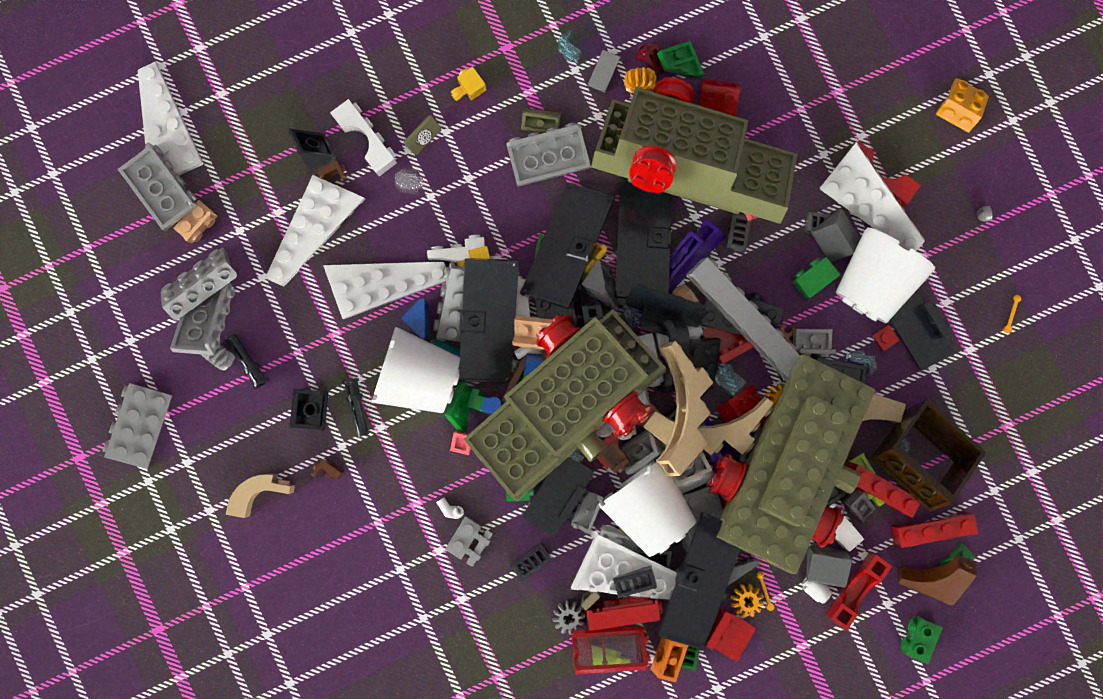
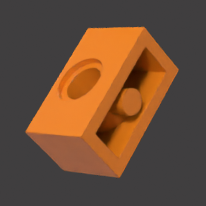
(668, 659)

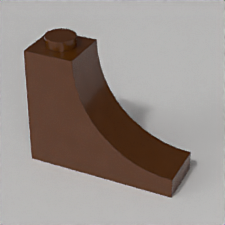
(942, 582)

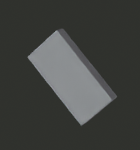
(603, 71)

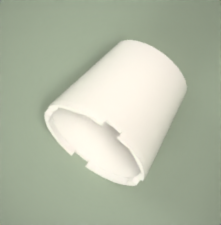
(882, 276)
(416, 374)
(650, 509)

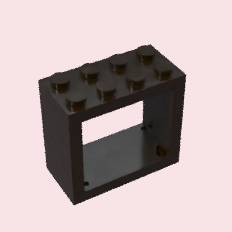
(943, 434)

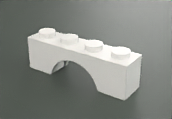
(349, 119)

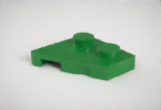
(681, 60)
(457, 410)

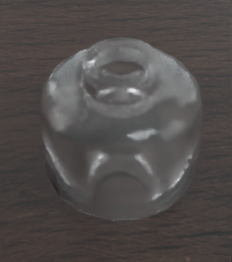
(408, 181)

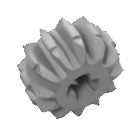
(221, 359)
(572, 623)

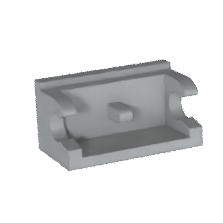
(587, 512)

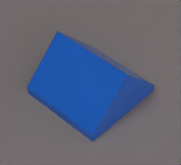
(418, 318)

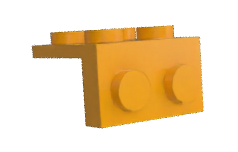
(963, 105)

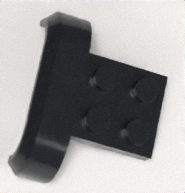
(699, 351)

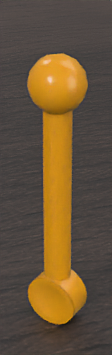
(1007, 329)
(769, 605)

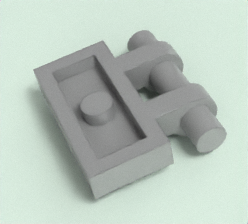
(463, 538)

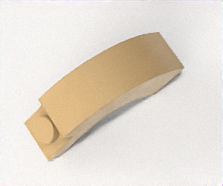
(244, 495)

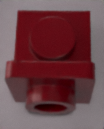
(649, 55)

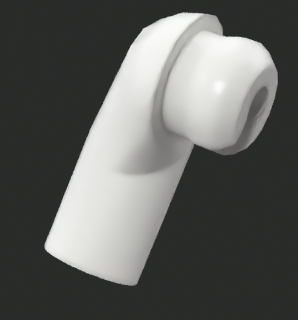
(521, 352)
(450, 511)

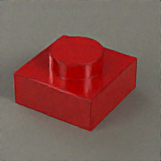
(885, 338)

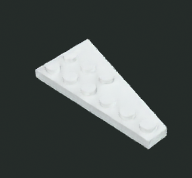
(164, 122)
(866, 195)
(314, 222)
(373, 285)
(609, 560)

